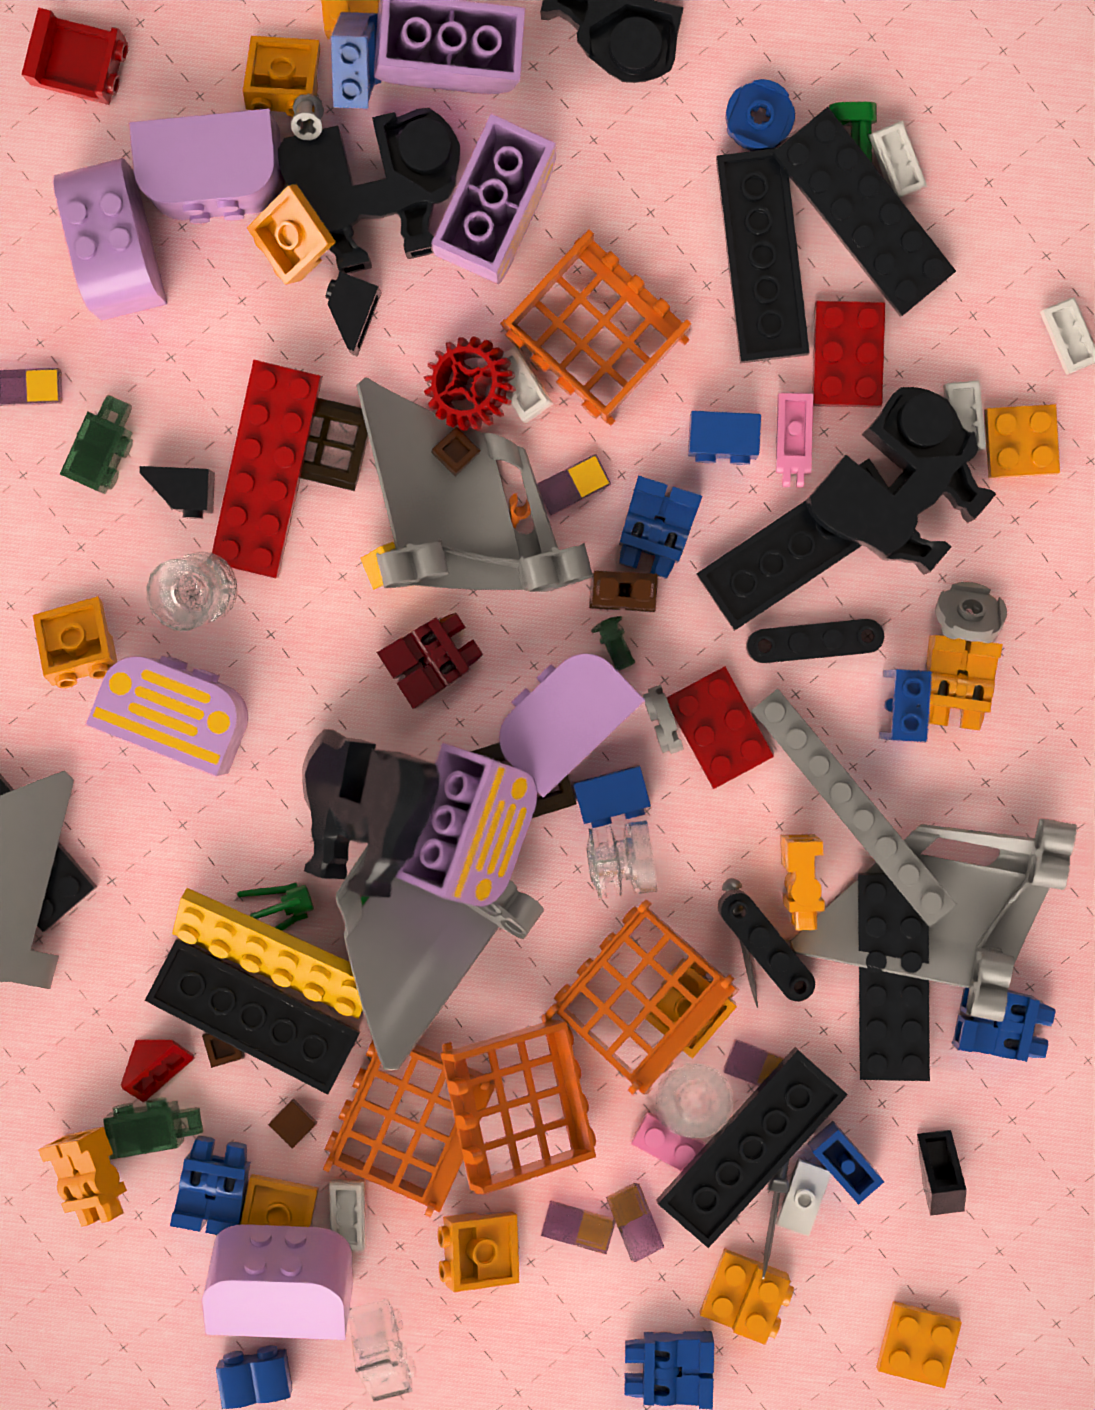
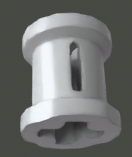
(311, 120)

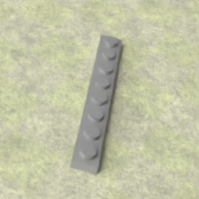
(854, 807)

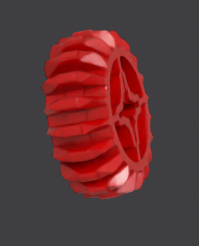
(445, 393)

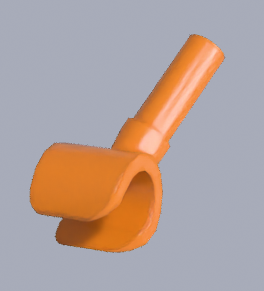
(518, 513)

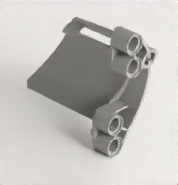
(457, 527)
(28, 844)
(986, 930)
(415, 953)

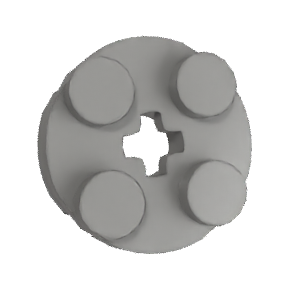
(980, 626)
(659, 709)

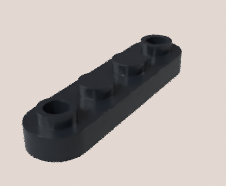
(815, 641)
(766, 945)

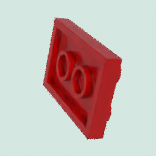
(848, 354)
(719, 727)

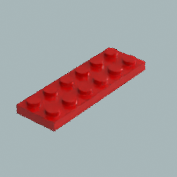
(266, 468)

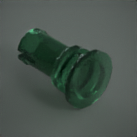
(614, 642)

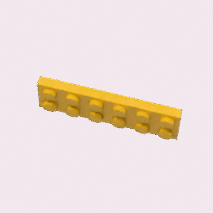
(267, 952)

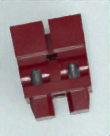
(405, 656)

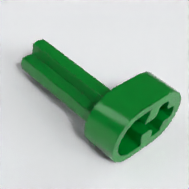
(860, 118)

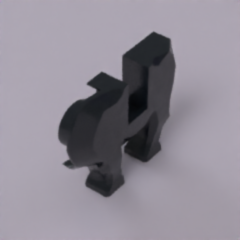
(623, 37)
(420, 171)
(932, 449)
(365, 799)

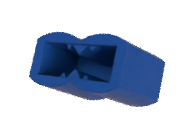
(254, 1377)

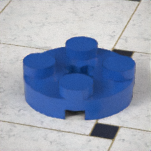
(750, 98)

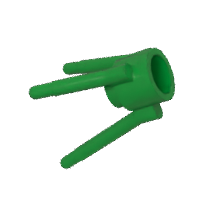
(295, 902)

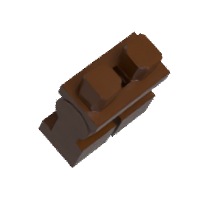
(623, 590)

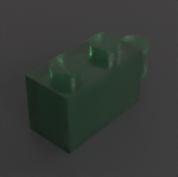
(100, 447)
(149, 1127)

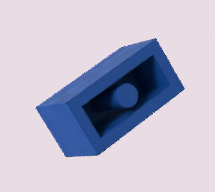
(724, 436)
(611, 796)
(845, 1162)

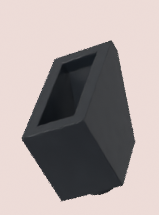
(352, 307)
(183, 488)
(941, 1173)

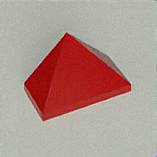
(152, 1066)

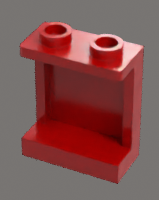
(74, 58)

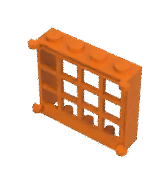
(631, 290)
(680, 1034)
(466, 1116)
(451, 1157)

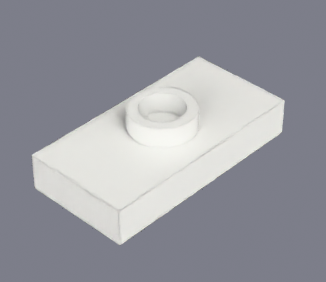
(897, 159)
(1069, 335)
(530, 396)
(967, 403)
(803, 1197)
(348, 1211)

